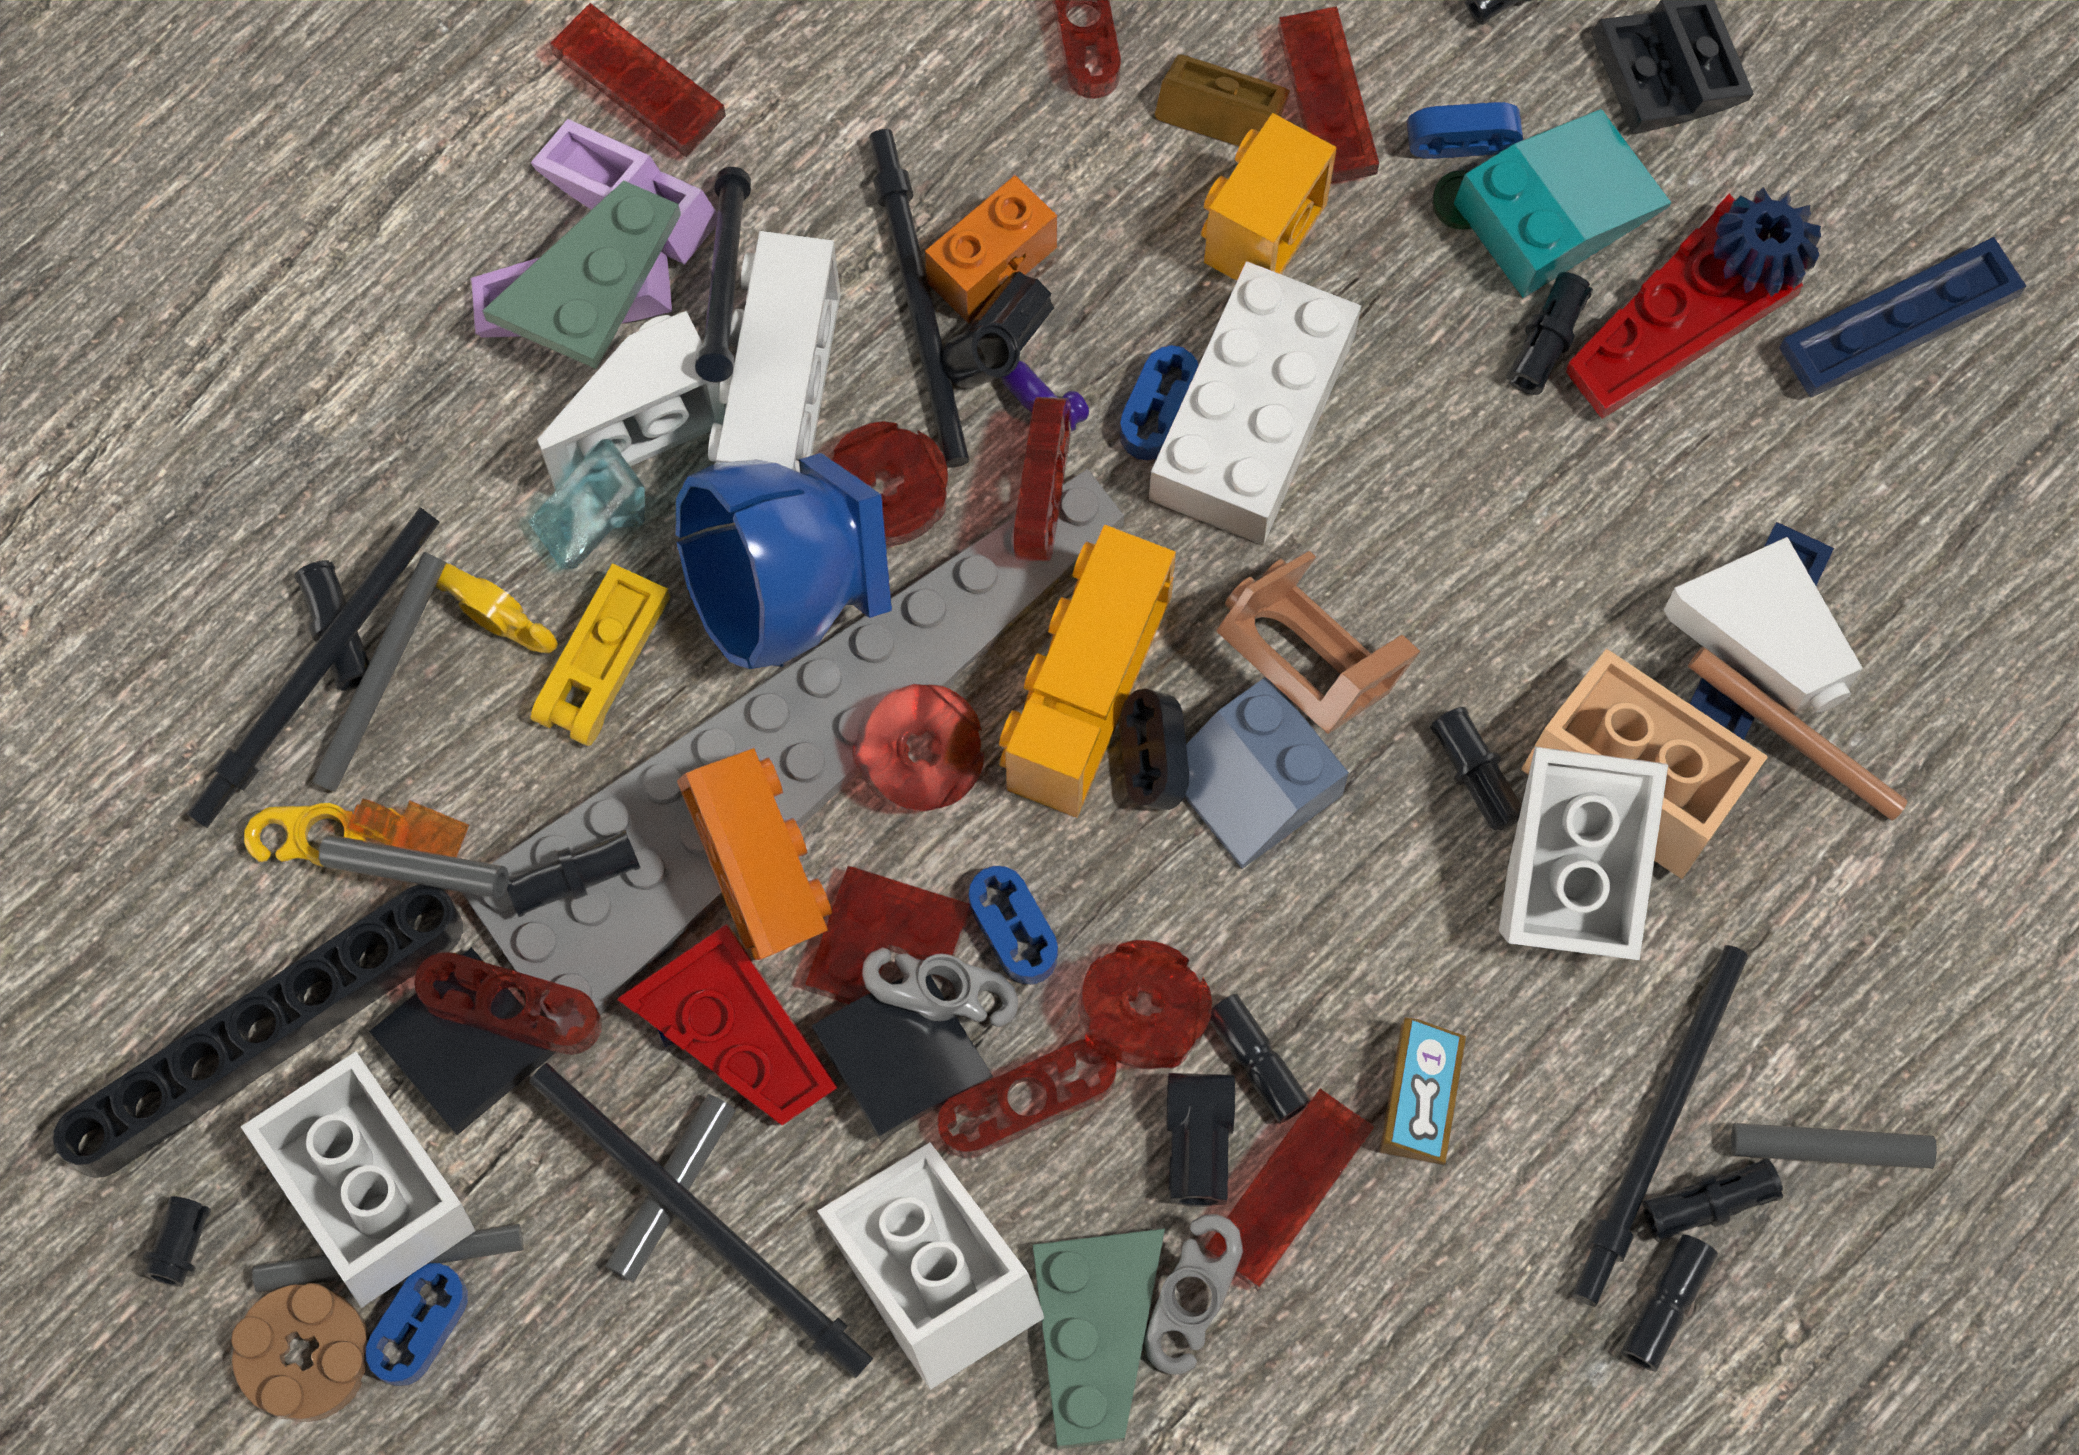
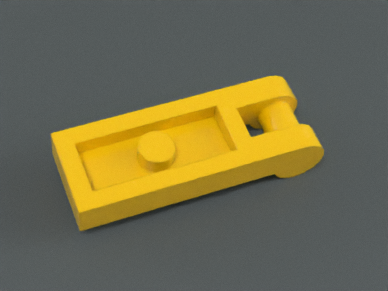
(601, 653)

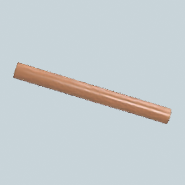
(1797, 733)

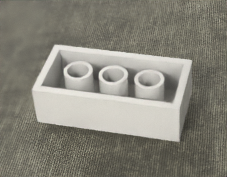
(780, 352)
(1254, 403)

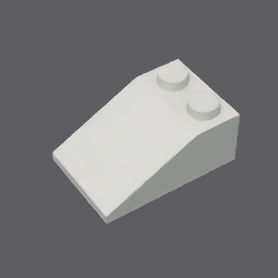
(639, 399)
(1584, 853)
(932, 1265)

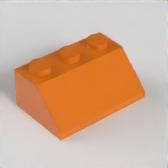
(755, 853)

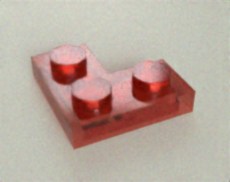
(879, 914)

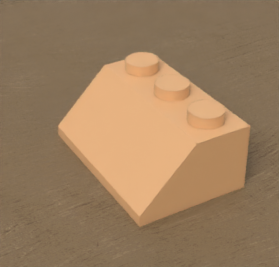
(1634, 717)

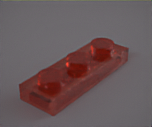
(638, 79)
(1328, 90)
(1292, 1185)

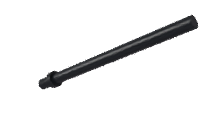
(826, 1334)

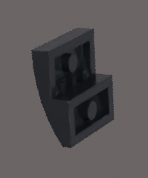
(1671, 64)
(899, 1059)
(454, 1064)

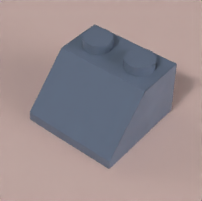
(1260, 772)

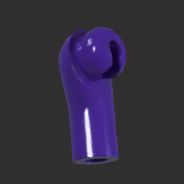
(1027, 386)

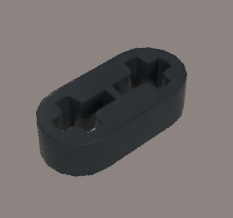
(1154, 749)

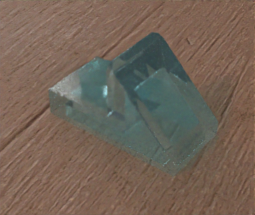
(589, 504)

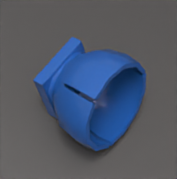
(788, 562)

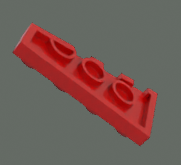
(1670, 322)

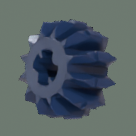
(1767, 241)

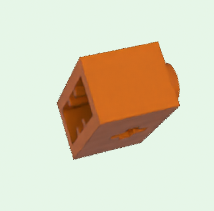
(997, 238)

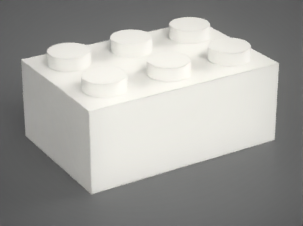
(358, 1179)

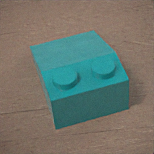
(1558, 199)

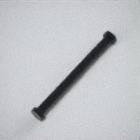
(714, 360)

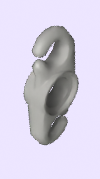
(915, 996)
(1215, 1272)

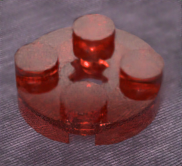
(901, 454)
(955, 742)
(1134, 1038)

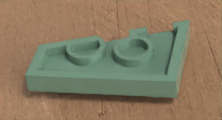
(589, 276)
(1094, 1329)

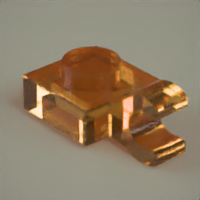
(415, 829)

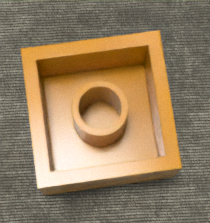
(1268, 198)

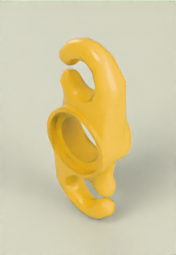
(495, 610)
(297, 823)

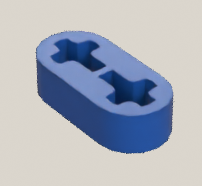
(1464, 130)
(1147, 397)
(1026, 917)
(430, 1333)

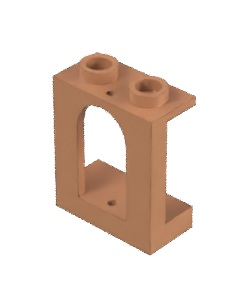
(1363, 675)

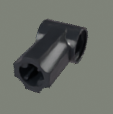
(999, 331)
(1200, 1123)

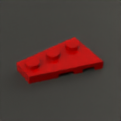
(734, 1024)

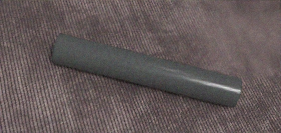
(414, 866)
(1833, 1145)
(684, 1166)

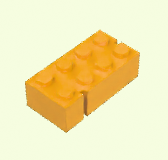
(1088, 670)

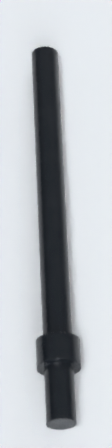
(894, 193)
(237, 766)
(1612, 1236)

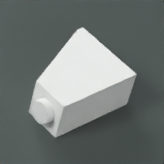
(1769, 628)

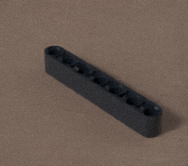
(228, 1032)

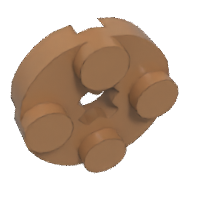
(264, 1340)

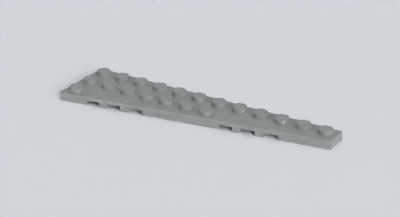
(806, 728)

